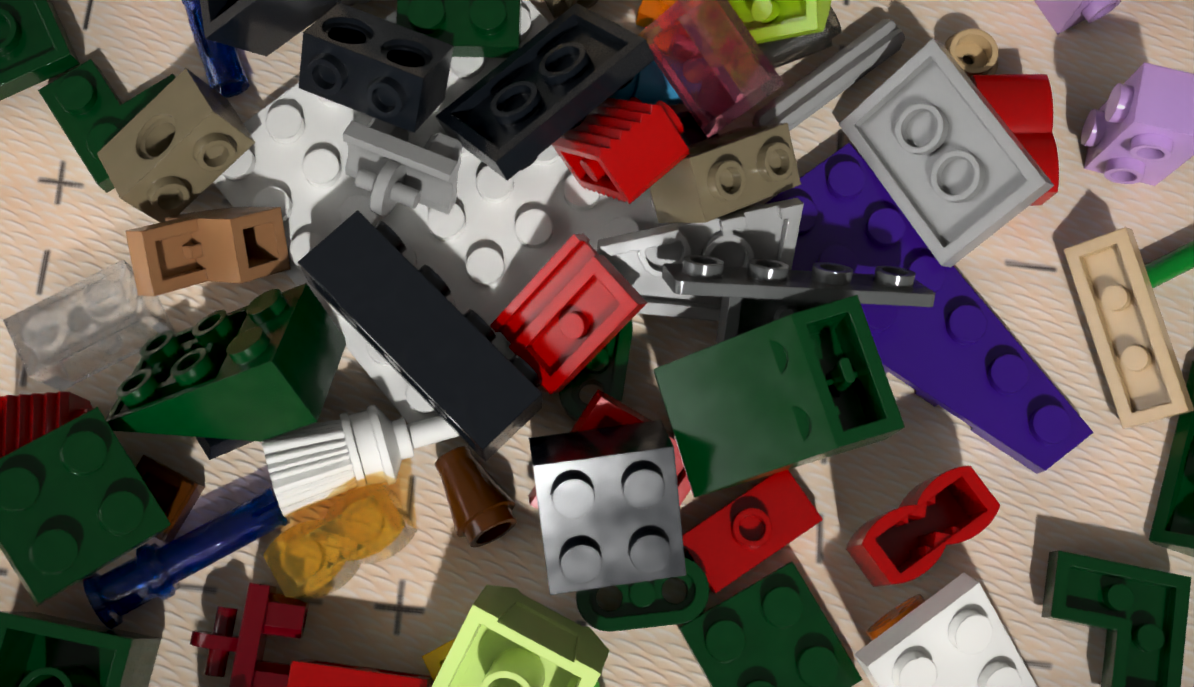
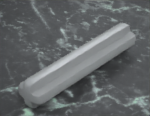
(833, 76)

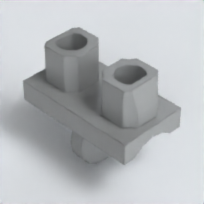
(400, 170)

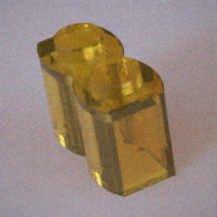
(328, 551)

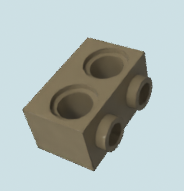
(727, 174)

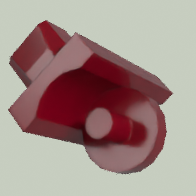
(263, 615)

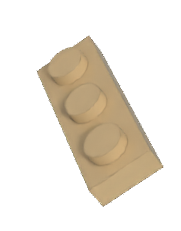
(1128, 329)

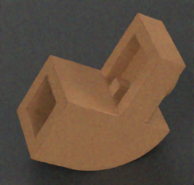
(208, 246)

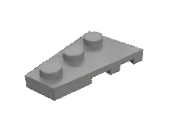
(735, 238)

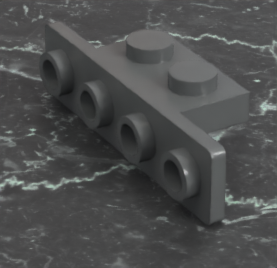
(773, 291)

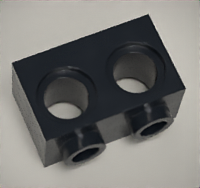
(375, 66)

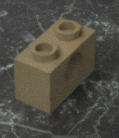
(175, 147)

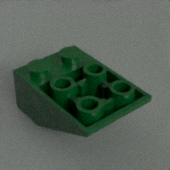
(235, 372)
(778, 397)

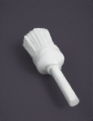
(344, 454)

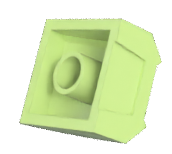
(520, 644)

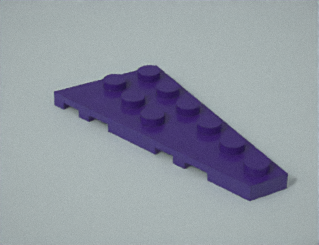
(946, 352)

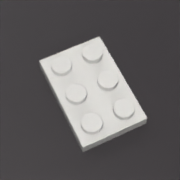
(947, 643)

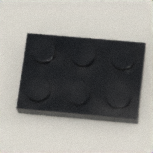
(544, 89)

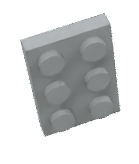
(944, 154)

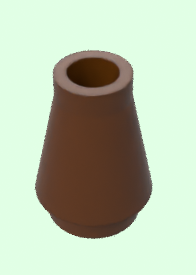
(475, 499)

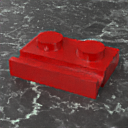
(568, 313)

